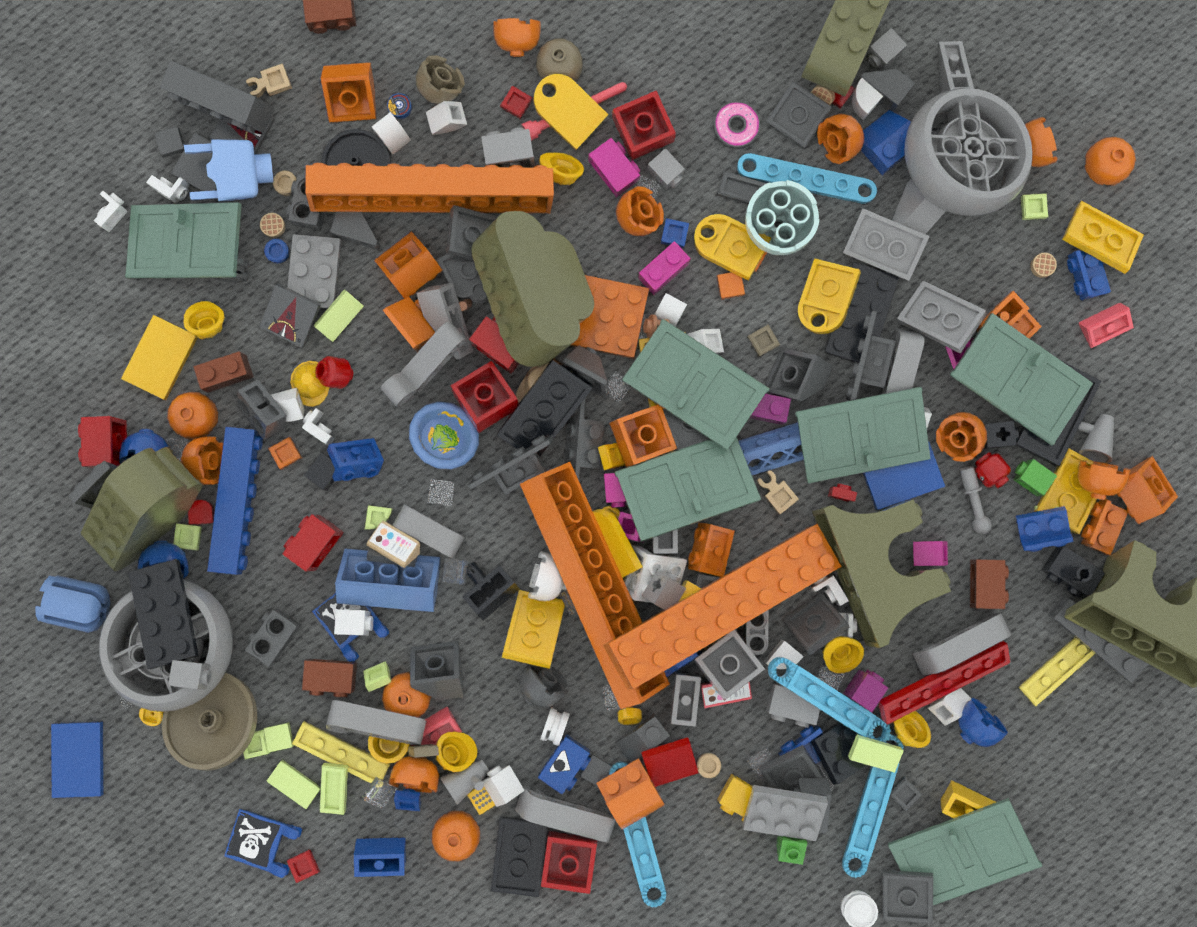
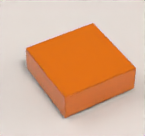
(730, 285)
(285, 453)

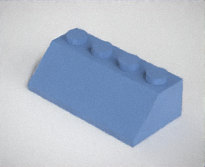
(387, 584)

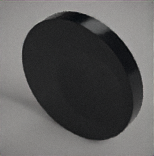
(356, 149)

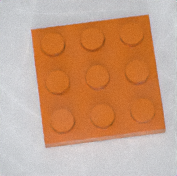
(615, 317)

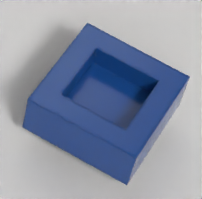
(674, 231)
(407, 800)

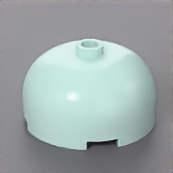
(791, 206)

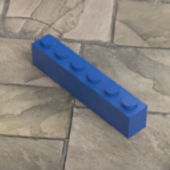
(234, 501)

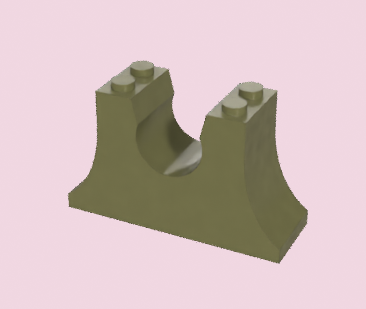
(872, 586)
(1137, 619)

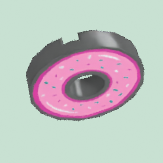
(736, 111)

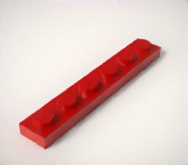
(943, 683)

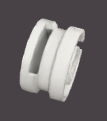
(555, 726)
(859, 909)

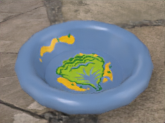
(443, 435)

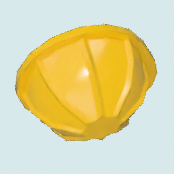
(565, 167)
(204, 319)
(307, 384)
(843, 654)
(913, 730)
(386, 750)
(456, 751)

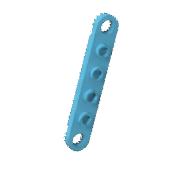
(814, 179)
(828, 699)
(869, 817)
(643, 856)

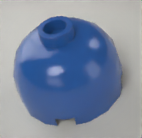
(140, 441)
(161, 552)
(980, 725)

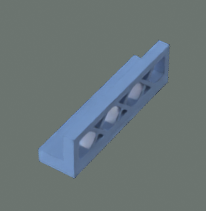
(766, 444)

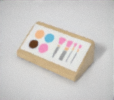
(394, 544)

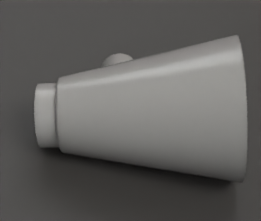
(1099, 442)
(462, 783)

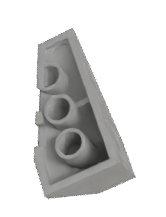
(916, 210)

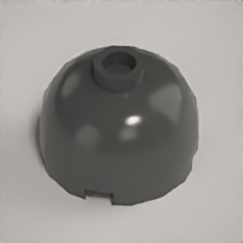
(542, 686)

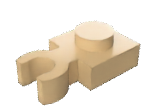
(273, 80)
(779, 495)

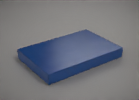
(903, 481)
(77, 759)

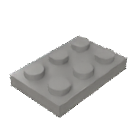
(886, 244)
(315, 268)
(941, 316)
(785, 813)

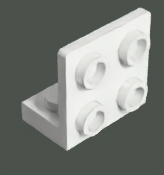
(639, 580)

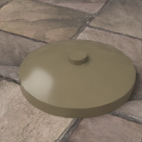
(214, 728)

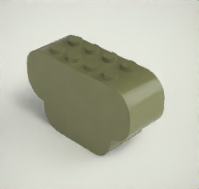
(844, 43)
(532, 287)
(139, 505)

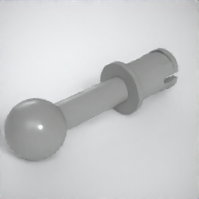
(981, 523)

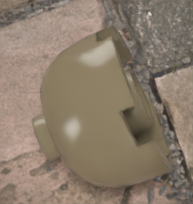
(559, 57)
(438, 80)

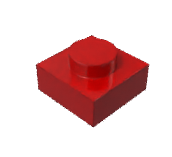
(842, 492)

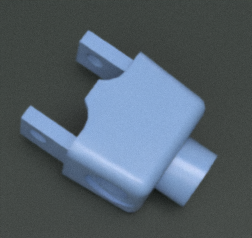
(233, 169)

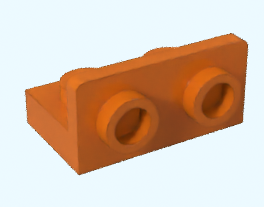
(1104, 526)
(710, 549)

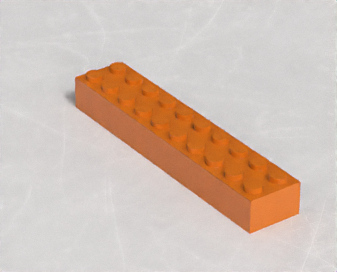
(428, 188)
(587, 571)
(721, 607)

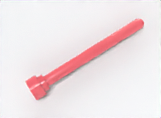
(536, 127)

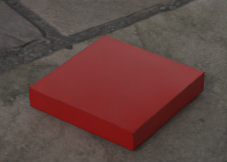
(670, 762)

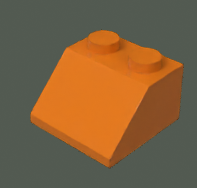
(349, 92)
(408, 265)
(410, 322)
(643, 435)
(1147, 491)

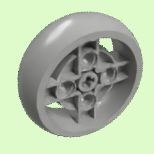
(968, 152)
(122, 663)

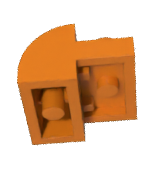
(1016, 314)
(630, 794)

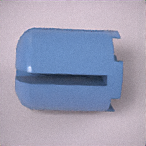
(73, 604)

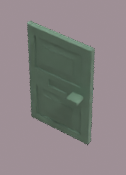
(183, 240)
(1021, 379)
(695, 384)
(863, 435)
(686, 487)
(968, 851)

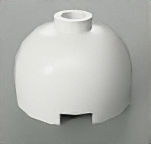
(545, 579)

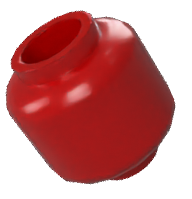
(334, 372)
(992, 470)

